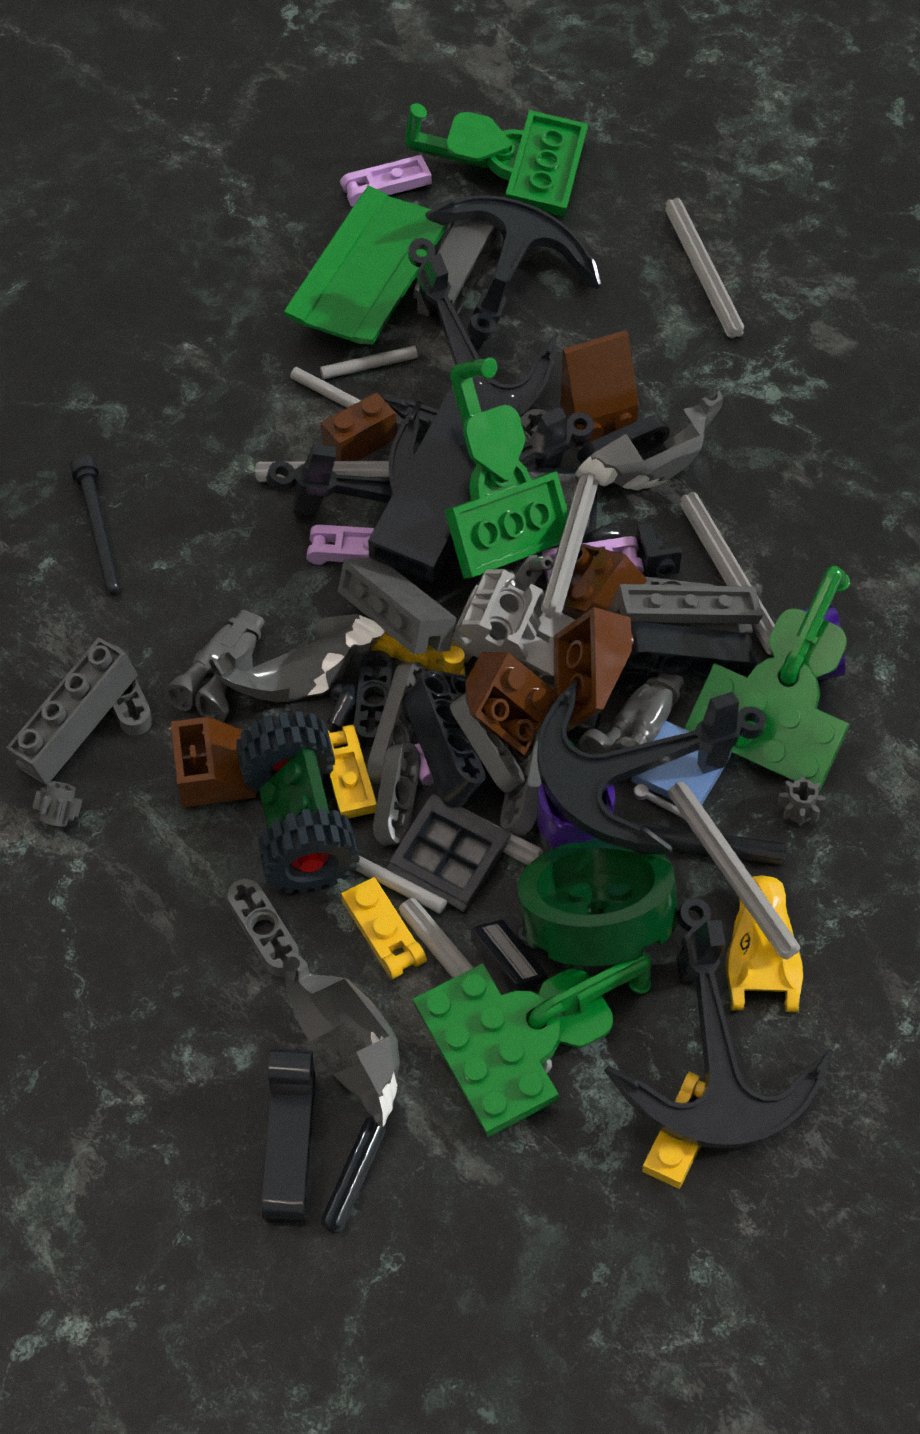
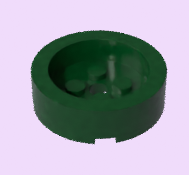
(571, 883)

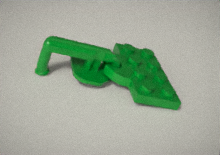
(534, 160)
(507, 509)
(796, 734)
(500, 1055)

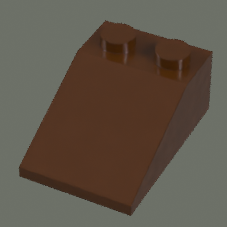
(601, 383)
(594, 654)

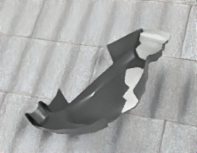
(623, 465)
(306, 670)
(322, 1005)

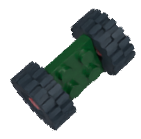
(302, 840)

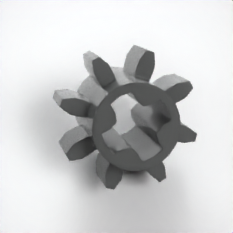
(801, 801)
(57, 803)

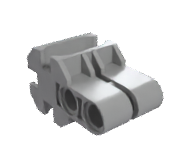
(519, 631)

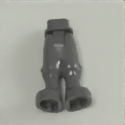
(210, 700)
(639, 718)

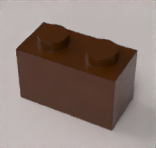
(360, 429)

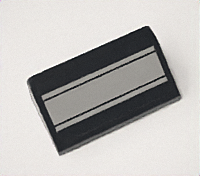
(507, 956)

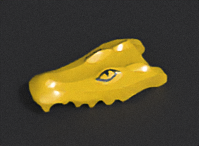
(753, 961)

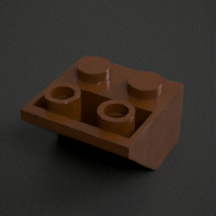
(597, 578)
(508, 699)
(207, 762)

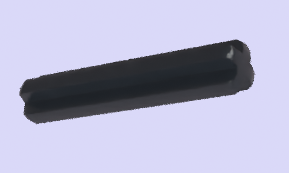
(353, 1175)

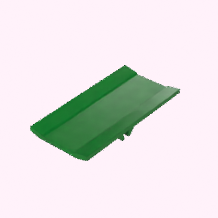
(364, 268)

